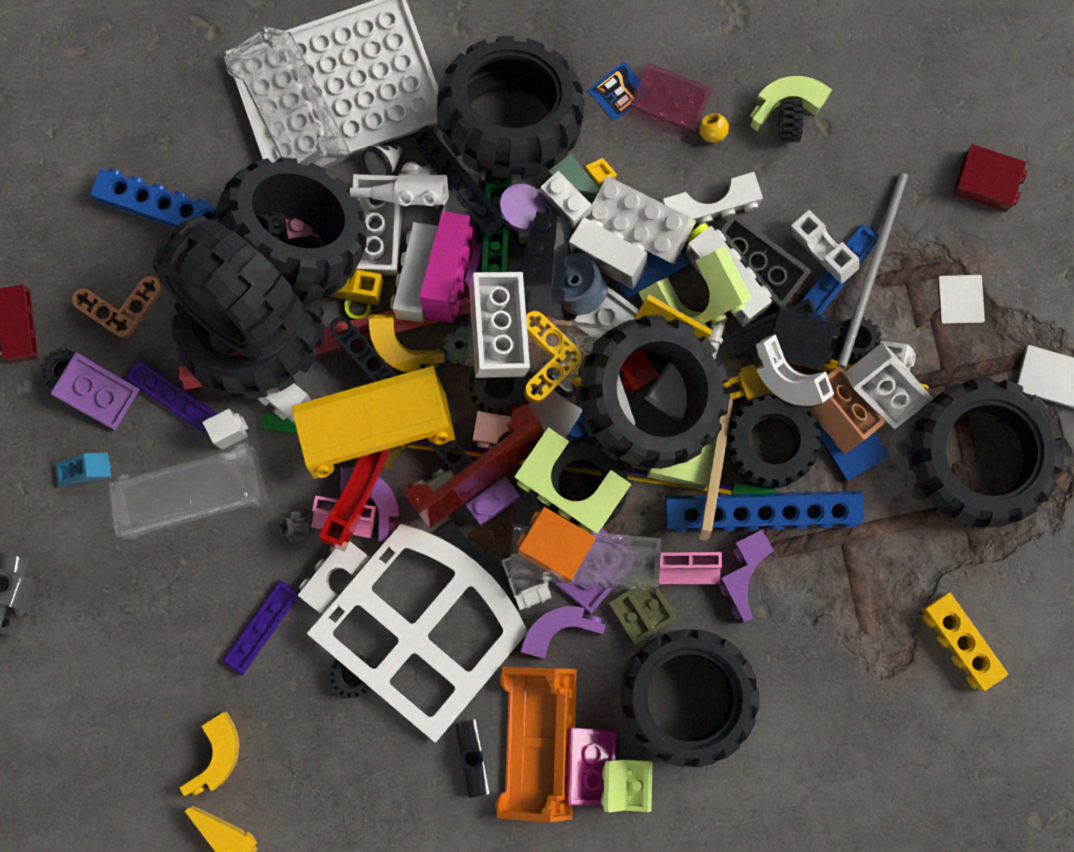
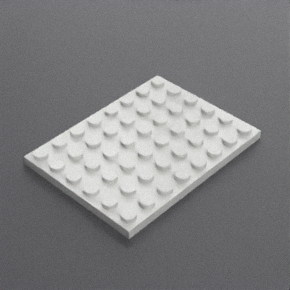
(367, 72)

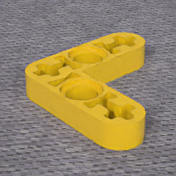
(557, 353)

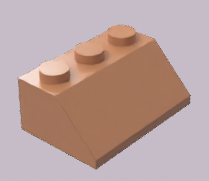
(846, 414)

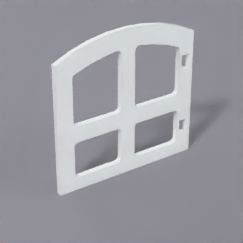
(414, 636)

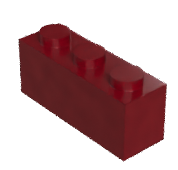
(17, 325)

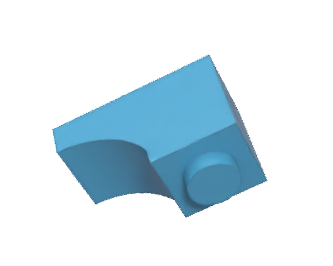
(83, 468)

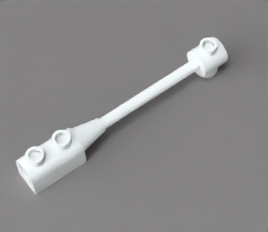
(409, 190)

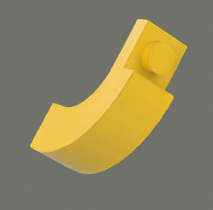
(393, 352)
(225, 749)

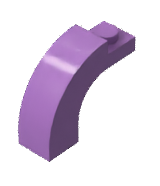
(385, 501)
(547, 625)

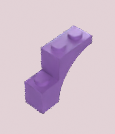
(735, 585)

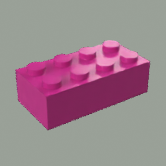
(448, 267)

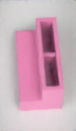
(323, 506)
(690, 568)

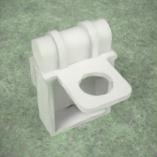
(527, 591)

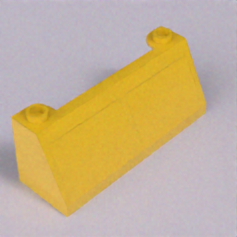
(372, 419)

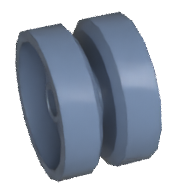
(583, 285)

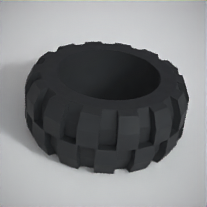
(310, 197)
(700, 375)

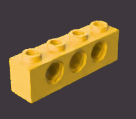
(991, 668)

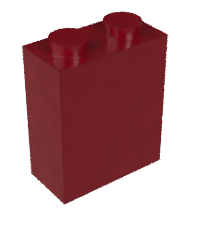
(990, 178)

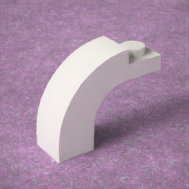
(788, 383)

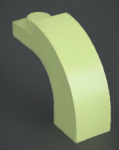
(809, 90)

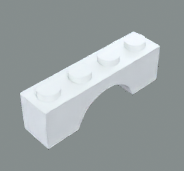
(742, 195)

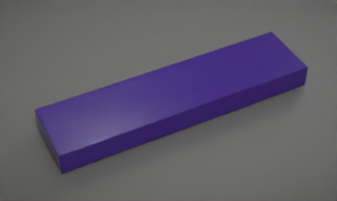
(170, 395)
(261, 627)

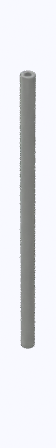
(872, 270)

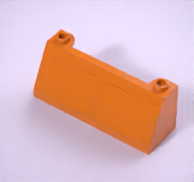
(537, 740)

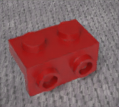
(637, 371)

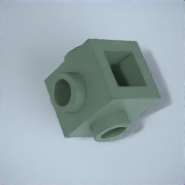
(452, 342)

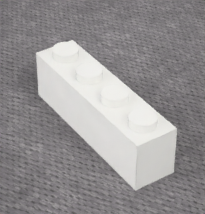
(409, 282)

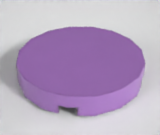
(520, 205)

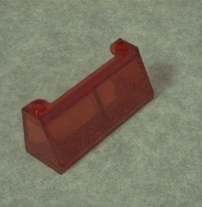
(438, 504)

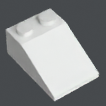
(887, 385)

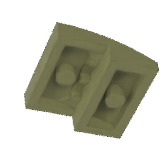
(642, 613)

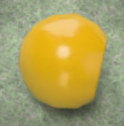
(714, 128)

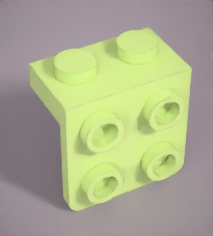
(627, 785)

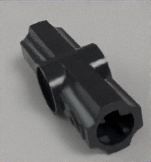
(476, 774)

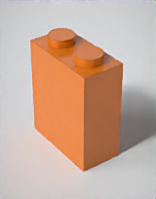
(555, 544)

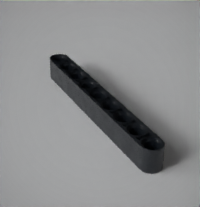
(382, 373)

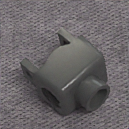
(20, 593)

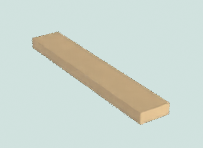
(714, 478)

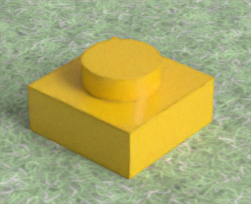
(598, 171)

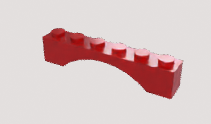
(353, 500)

